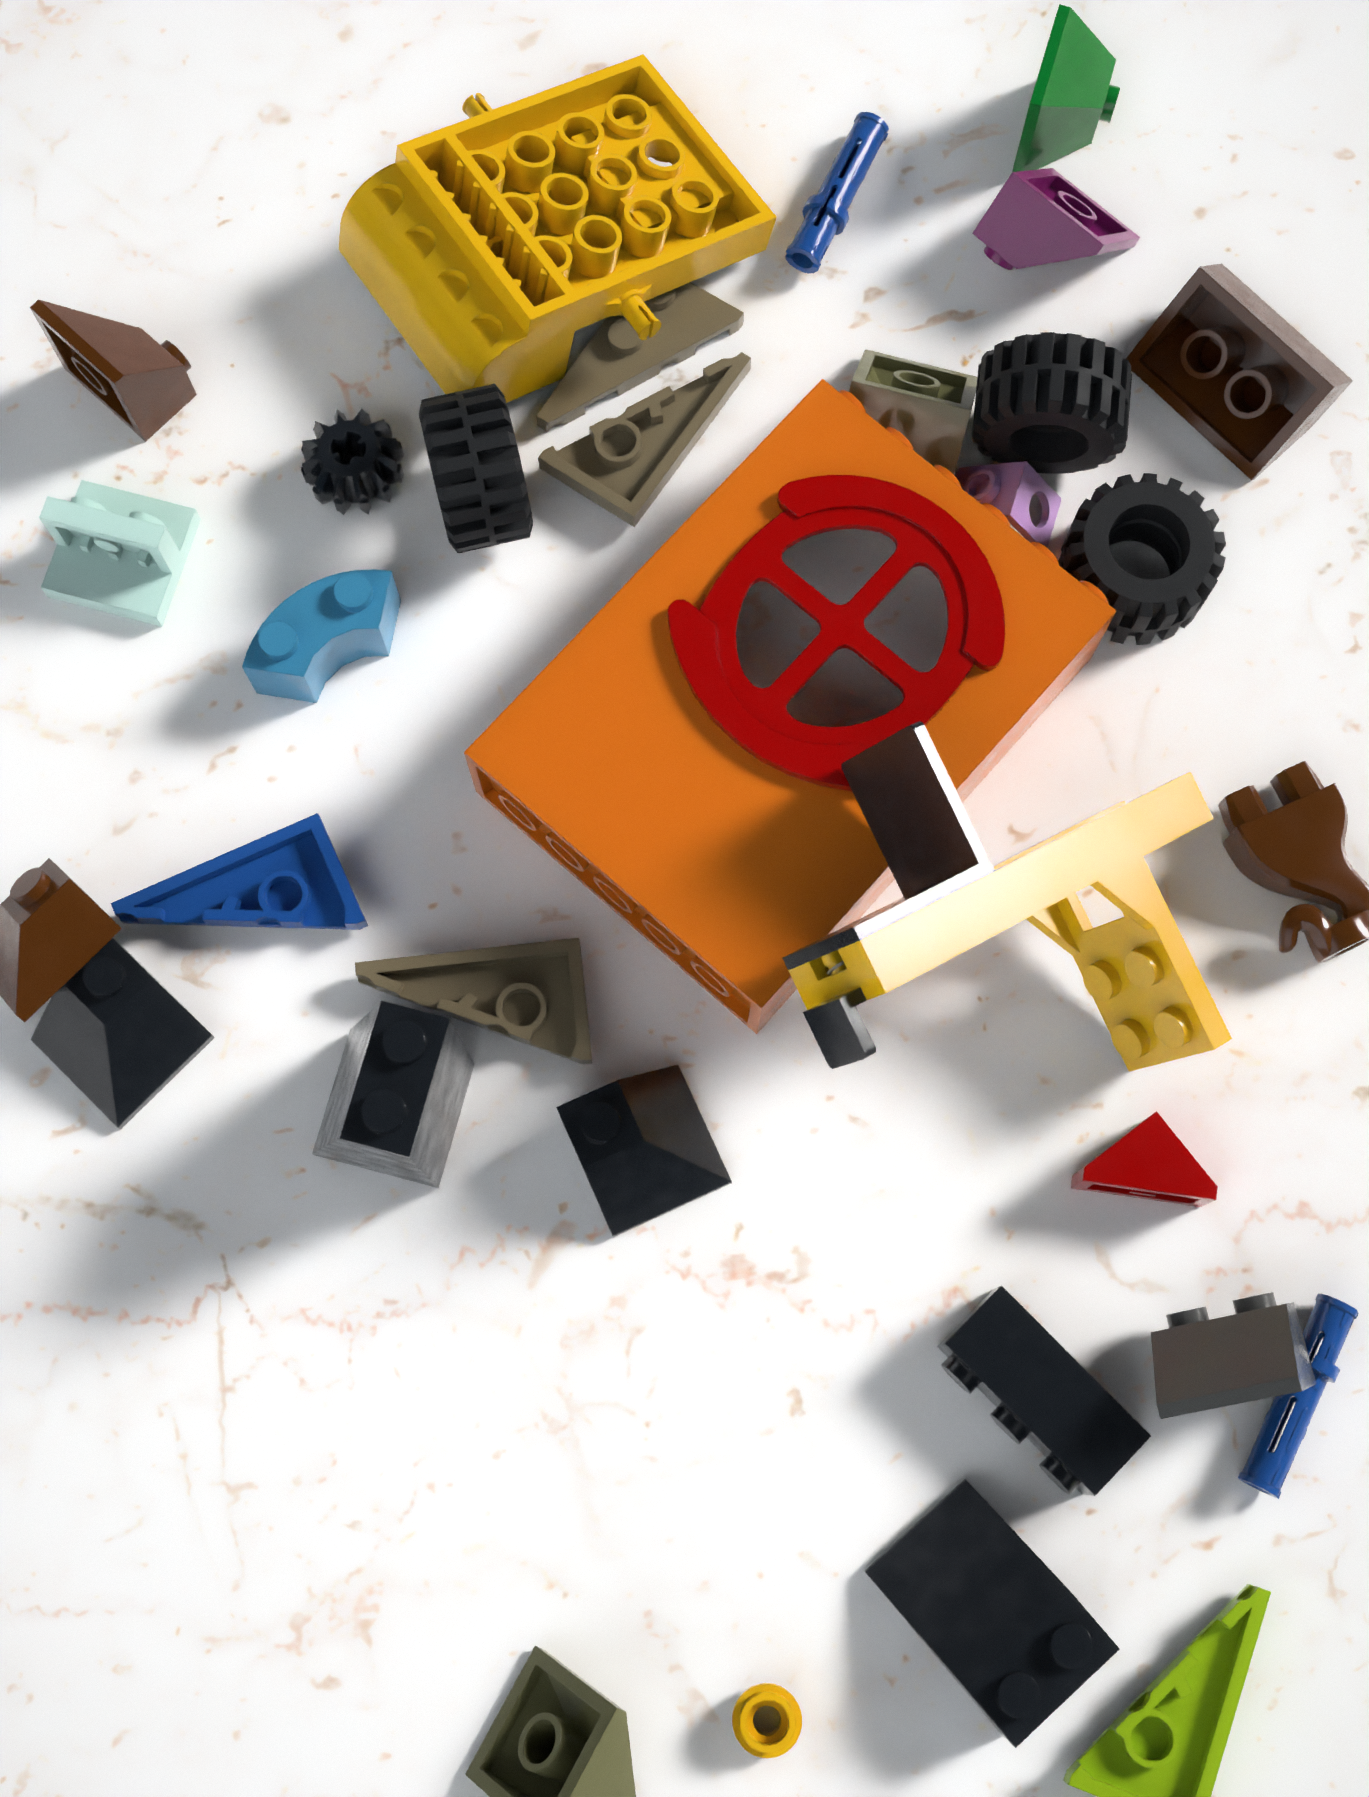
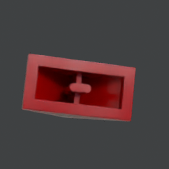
(1149, 1166)

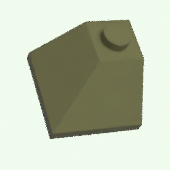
(918, 400)
(555, 1738)

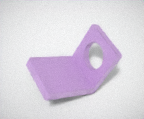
(1010, 490)

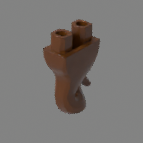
(1301, 856)

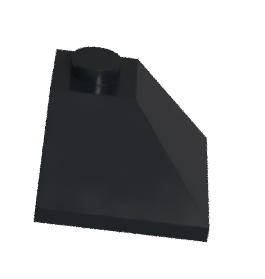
(118, 1033)
(643, 1147)

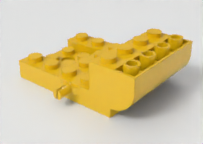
(546, 221)

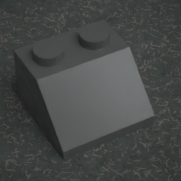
(1230, 1357)

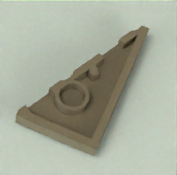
(637, 453)
(512, 990)

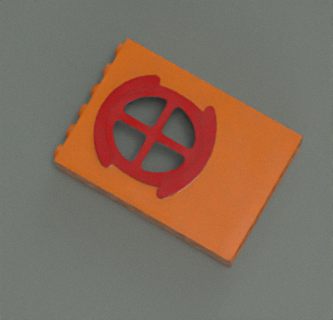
(699, 793)

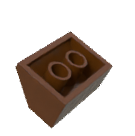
(1236, 369)

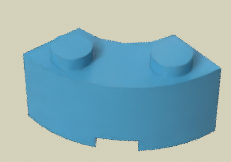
(321, 632)

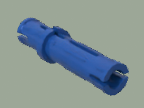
(826, 211)
(1268, 1469)

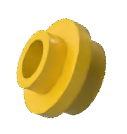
(771, 1743)

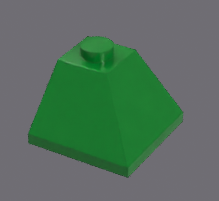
(1068, 94)

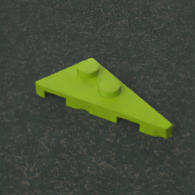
(1180, 1724)

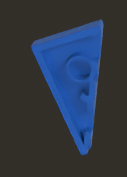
(271, 883)

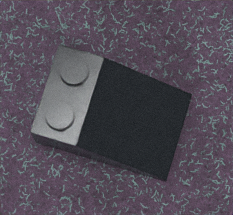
(991, 1612)

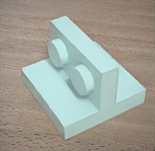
(117, 551)

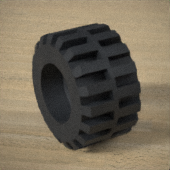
(1052, 402)
(476, 468)
(1166, 522)

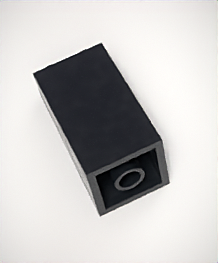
(397, 1095)

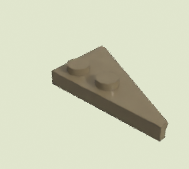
(620, 360)

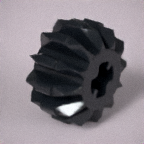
(352, 461)

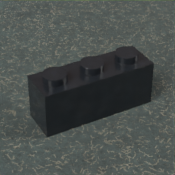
(1041, 1394)

